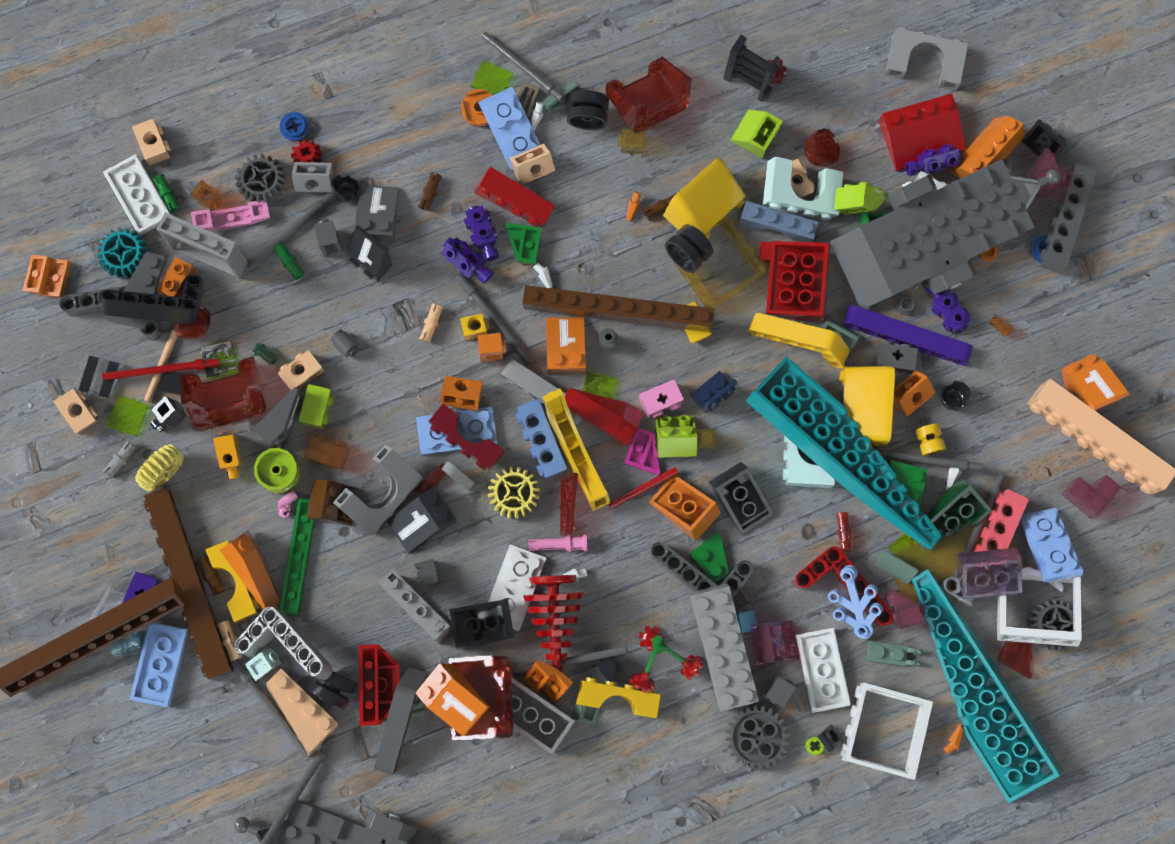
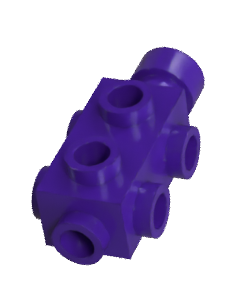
(939, 158)
(480, 226)
(464, 259)
(949, 312)

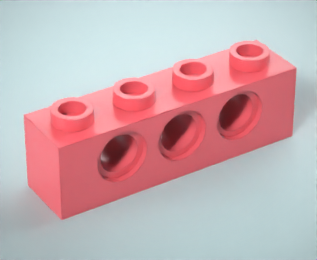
(1016, 504)

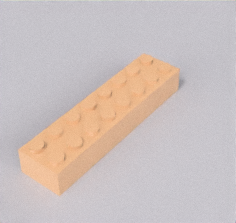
(1101, 437)

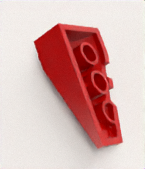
(608, 415)

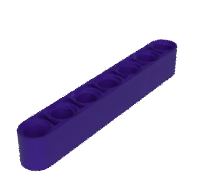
(905, 333)

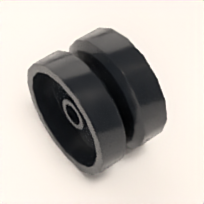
(588, 110)
(689, 248)
(330, 690)

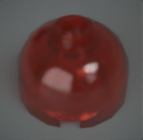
(821, 148)
(195, 330)

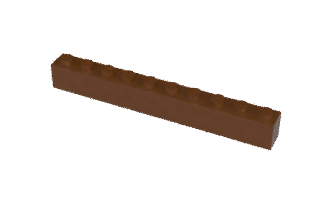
(618, 308)
(185, 572)
(91, 637)

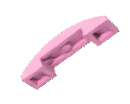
(231, 217)

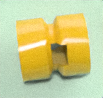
(931, 446)

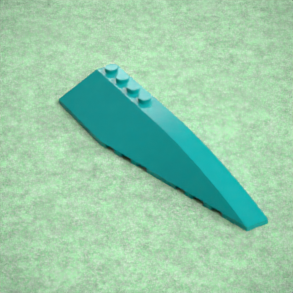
(833, 441)
(984, 701)

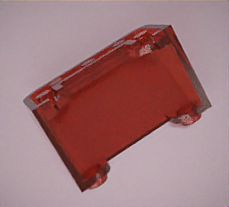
(653, 97)
(223, 399)
(493, 682)

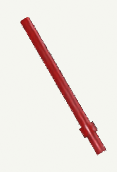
(198, 364)

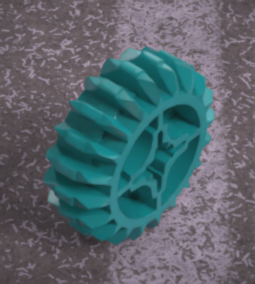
(107, 252)

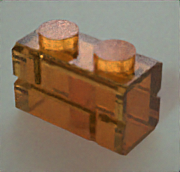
(327, 452)

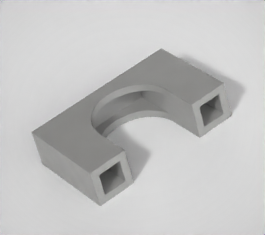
(950, 52)
(402, 482)

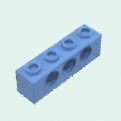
(534, 410)

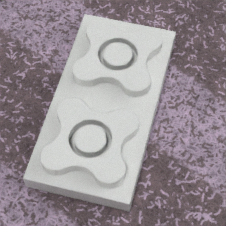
(136, 194)
(514, 581)
(823, 670)

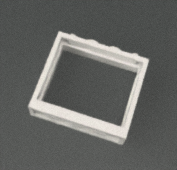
(1038, 635)
(917, 739)

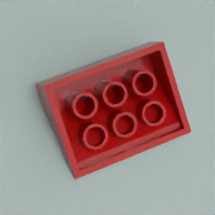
(920, 128)
(798, 280)

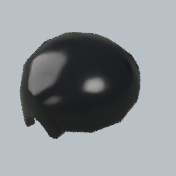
(345, 189)
(955, 396)

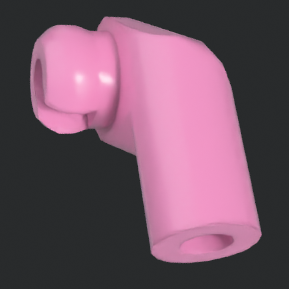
(285, 503)

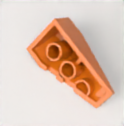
(250, 566)

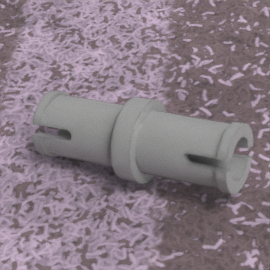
(119, 459)

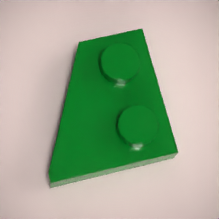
(524, 242)
(711, 558)

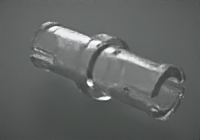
(233, 428)

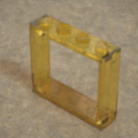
(746, 251)

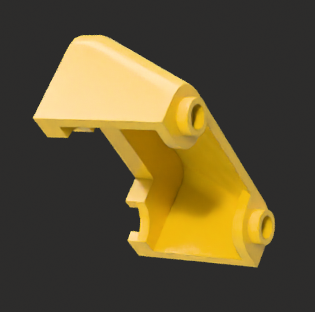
(706, 199)
(870, 400)

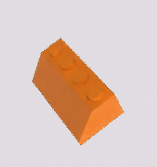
(990, 146)

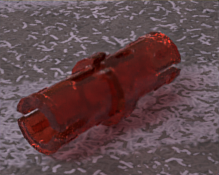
(431, 480)
(842, 518)

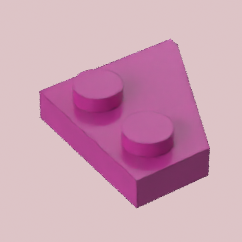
(643, 452)

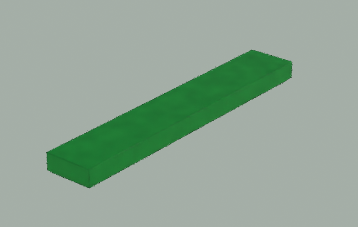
(297, 560)

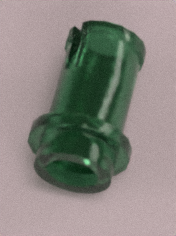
(264, 353)

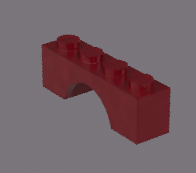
(485, 452)

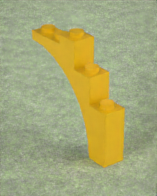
(574, 449)

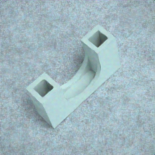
(780, 195)
(802, 473)

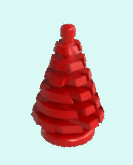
(554, 619)

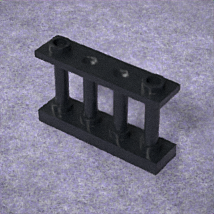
(750, 68)

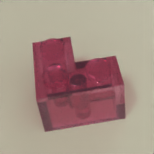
(1091, 499)

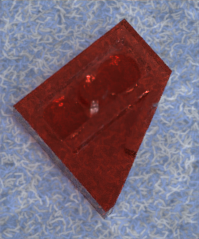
(1017, 657)

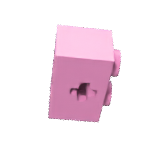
(667, 391)

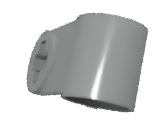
(956, 593)

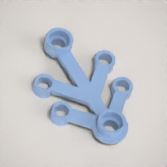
(855, 604)

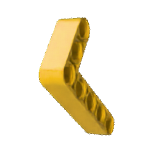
(802, 335)

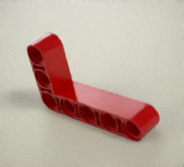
(835, 567)

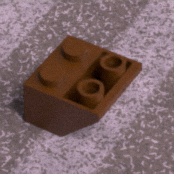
(321, 502)

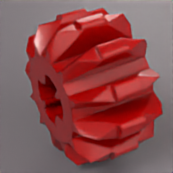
(305, 148)

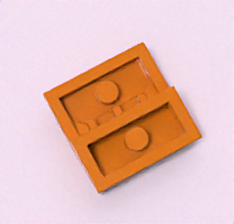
(47, 276)
(548, 680)

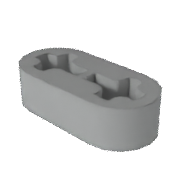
(457, 476)

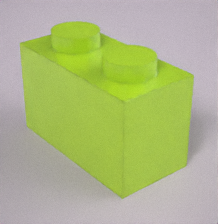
(316, 407)

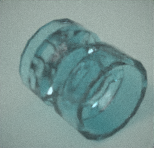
(131, 642)

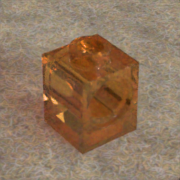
(203, 189)

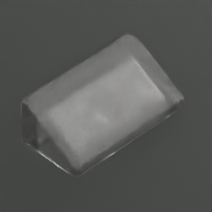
(109, 600)

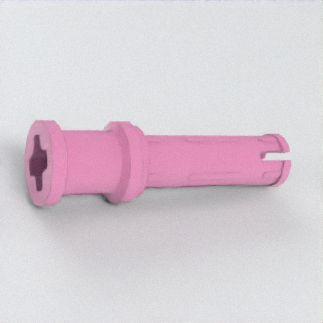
(568, 543)

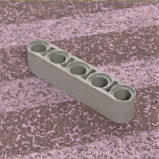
(530, 383)

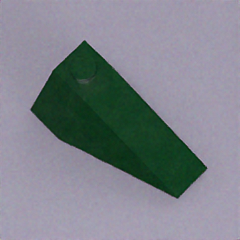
(957, 510)

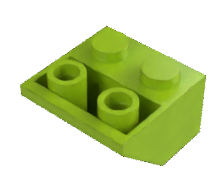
(757, 132)
(859, 198)
(676, 436)

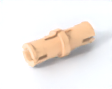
(431, 323)
(229, 640)

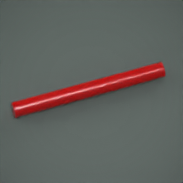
(642, 488)

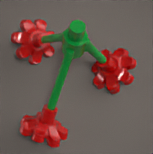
(656, 644)

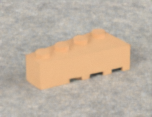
(304, 715)

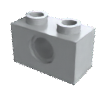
(312, 177)

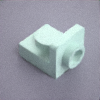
(263, 663)

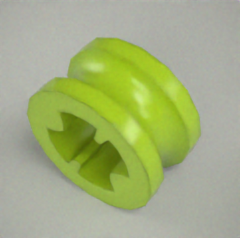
(814, 752)

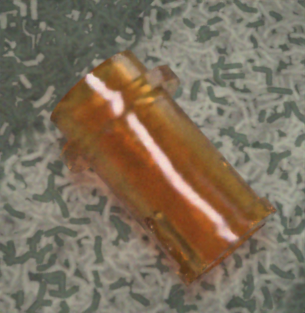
(1001, 326)

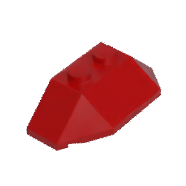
(377, 684)

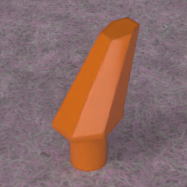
(633, 205)
(954, 740)

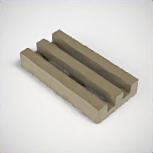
(530, 88)

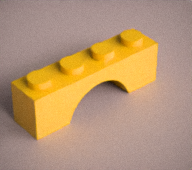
(242, 604)
(594, 694)

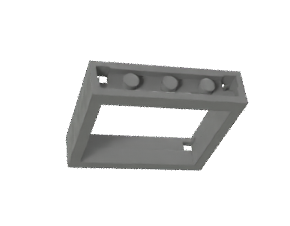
(202, 245)
(415, 606)

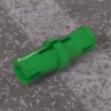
(166, 193)
(289, 261)

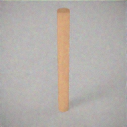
(163, 361)

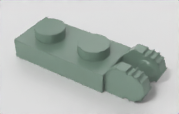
(891, 654)

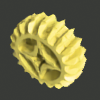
(159, 468)
(503, 480)

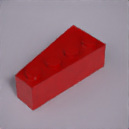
(513, 197)

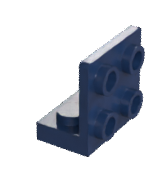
(712, 391)

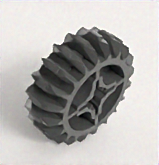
(269, 192)
(1055, 617)

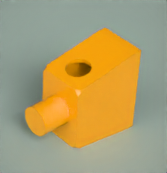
(228, 446)

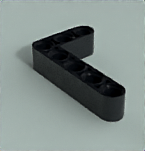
(156, 307)

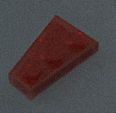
(568, 489)

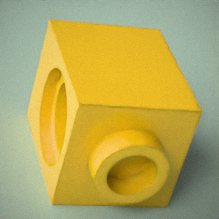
(466, 323)

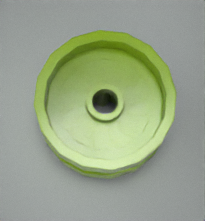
(270, 461)

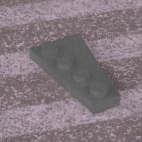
(144, 280)

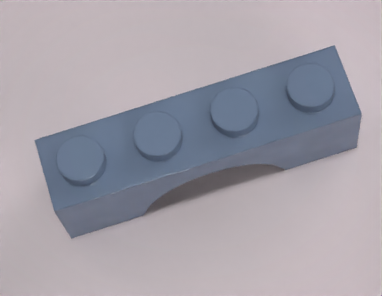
(762, 217)

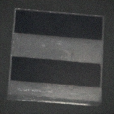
(90, 378)

